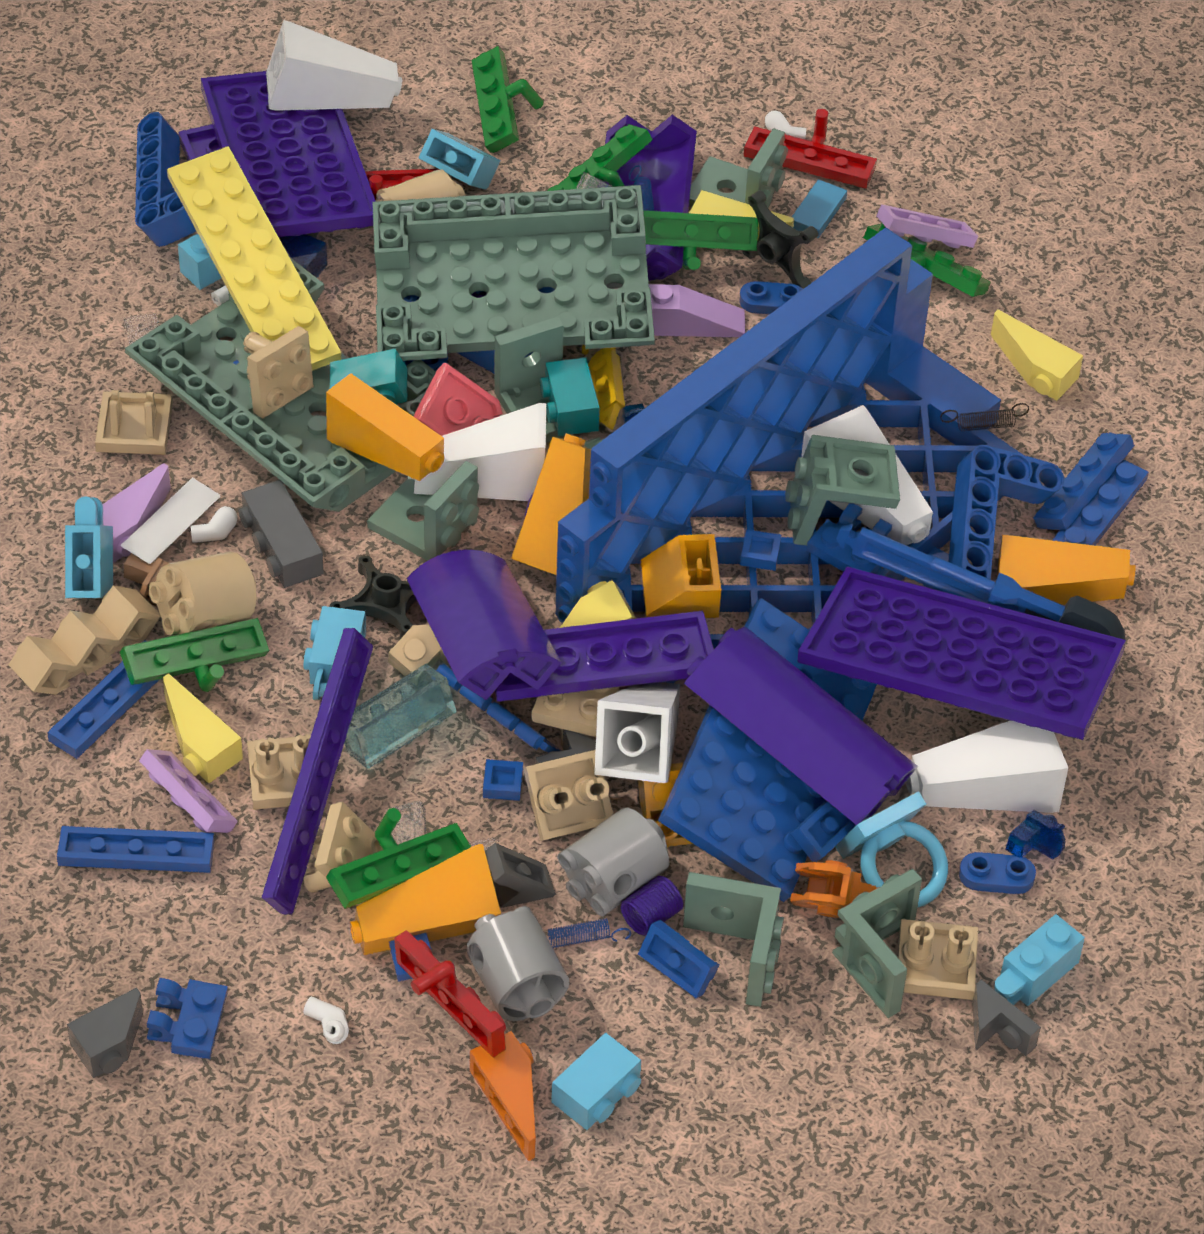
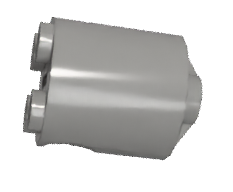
(615, 860)
(517, 964)

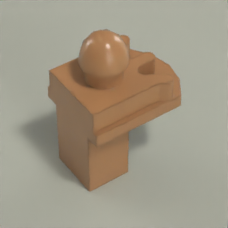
(143, 573)

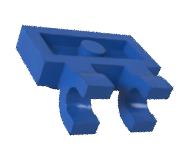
(825, 546)
(198, 1020)

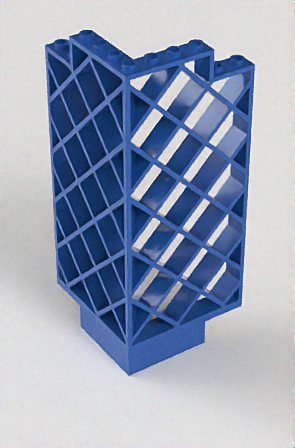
(750, 413)

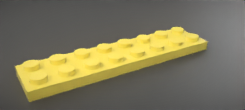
(249, 252)

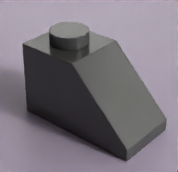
(107, 1033)

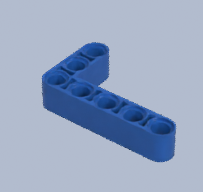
(157, 204)
(986, 485)

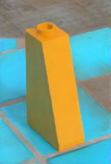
(381, 430)
(559, 490)
(1066, 569)
(437, 901)

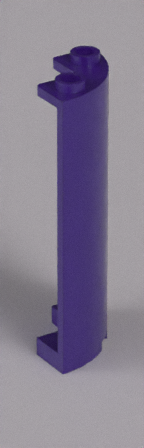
(669, 167)
(482, 621)
(799, 724)

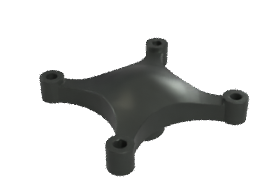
(779, 241)
(382, 596)

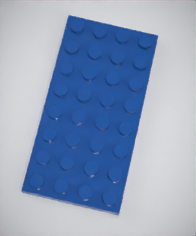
(736, 794)

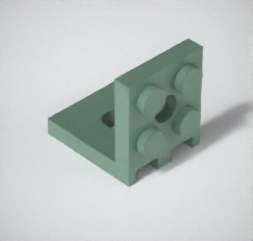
(763, 173)
(519, 377)
(829, 475)
(444, 512)
(748, 914)
(865, 926)

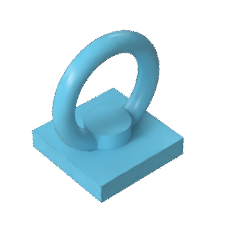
(887, 829)

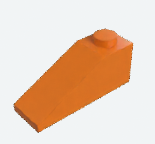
(509, 1088)

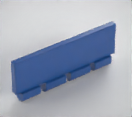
(500, 714)

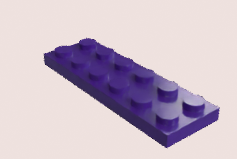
(618, 654)

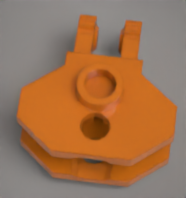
(829, 887)

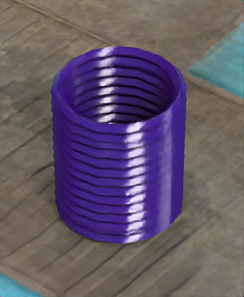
(651, 903)

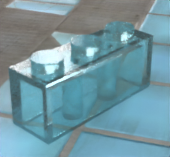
(399, 715)

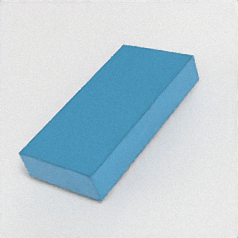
(819, 207)

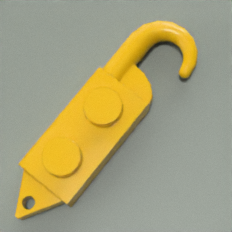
(608, 384)

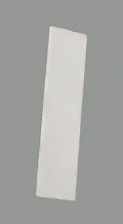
(170, 521)

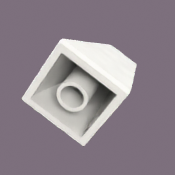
(325, 73)
(504, 449)
(913, 515)
(637, 732)
(993, 770)

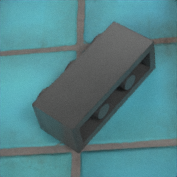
(281, 534)

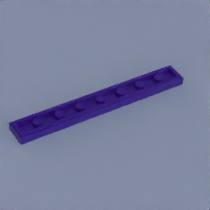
(317, 772)

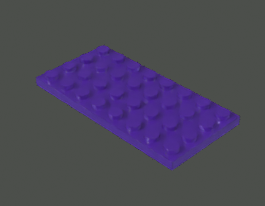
(293, 159)
(963, 652)

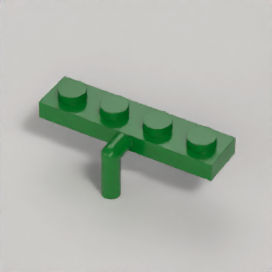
(496, 101)
(609, 158)
(700, 231)
(941, 265)
(195, 653)
(395, 863)

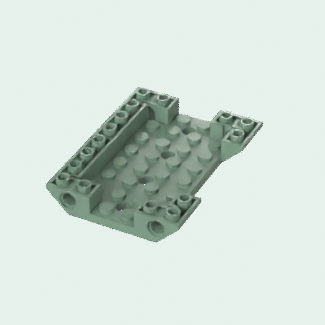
(510, 251)
(288, 440)

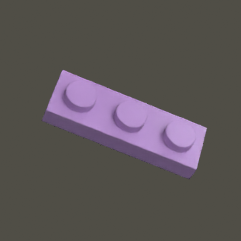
(927, 227)
(187, 791)

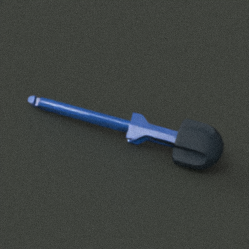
(955, 580)

